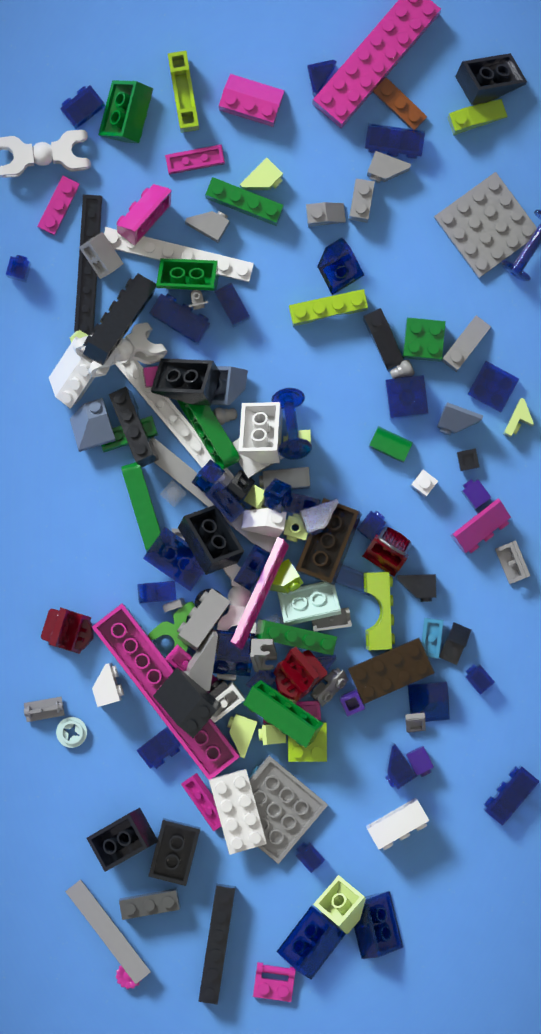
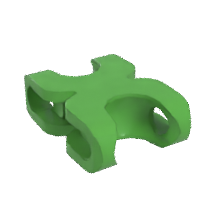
(170, 629)

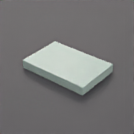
(309, 603)

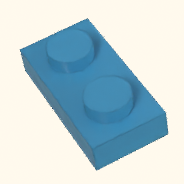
(432, 636)

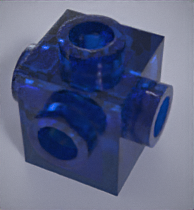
(278, 495)

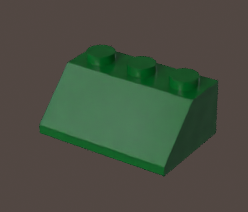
(125, 111)
(188, 274)

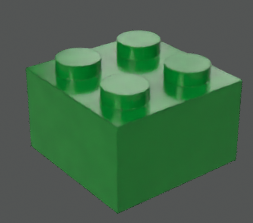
(424, 339)

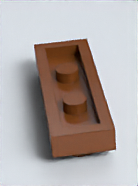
(399, 104)

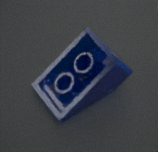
(175, 559)

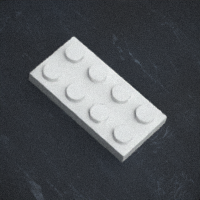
(237, 811)

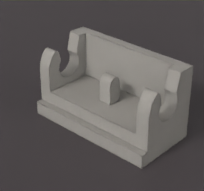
(101, 255)
(512, 562)
(333, 622)
(261, 652)

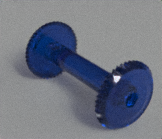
(517, 268)
(294, 447)

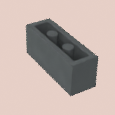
(149, 904)

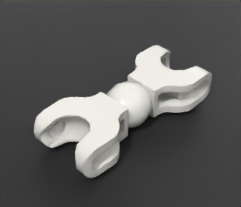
(43, 153)
(132, 347)
(239, 599)

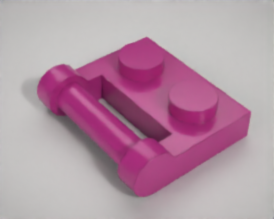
(274, 988)

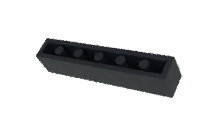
(119, 319)
(216, 943)

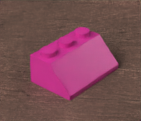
(251, 100)
(144, 213)
(481, 526)

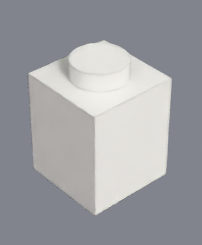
(424, 483)

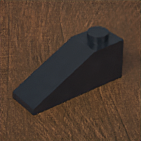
(383, 338)

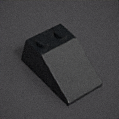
(489, 78)
(187, 380)
(186, 702)

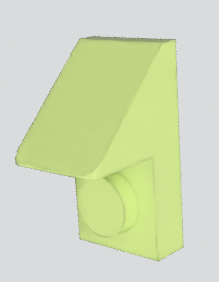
(521, 414)

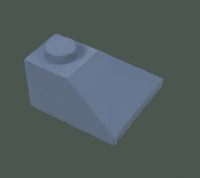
(230, 385)
(456, 419)
(92, 425)

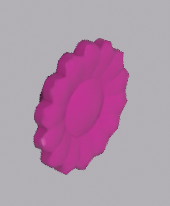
(124, 979)

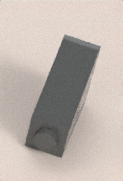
(296, 477)

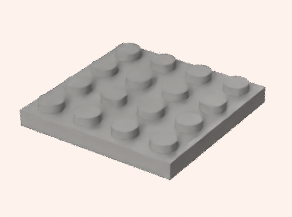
(486, 225)
(283, 806)

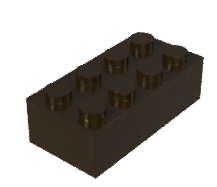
(327, 550)
(391, 670)

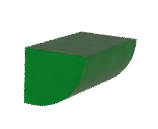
(390, 444)

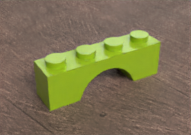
(183, 91)
(329, 306)
(379, 635)

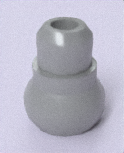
(403, 370)
(225, 415)

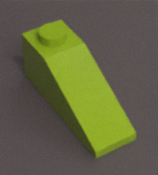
(476, 116)

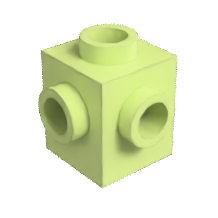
(294, 535)

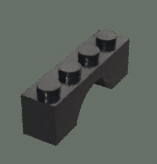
(136, 436)

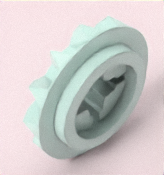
(63, 736)

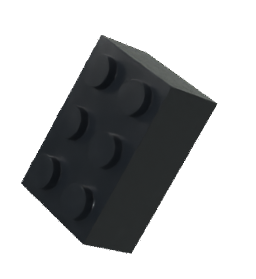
(210, 539)
(122, 839)
(174, 852)

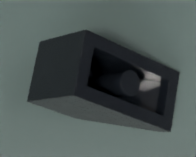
(419, 585)

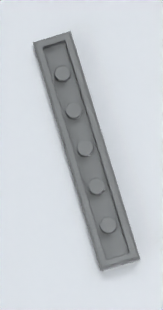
(108, 931)

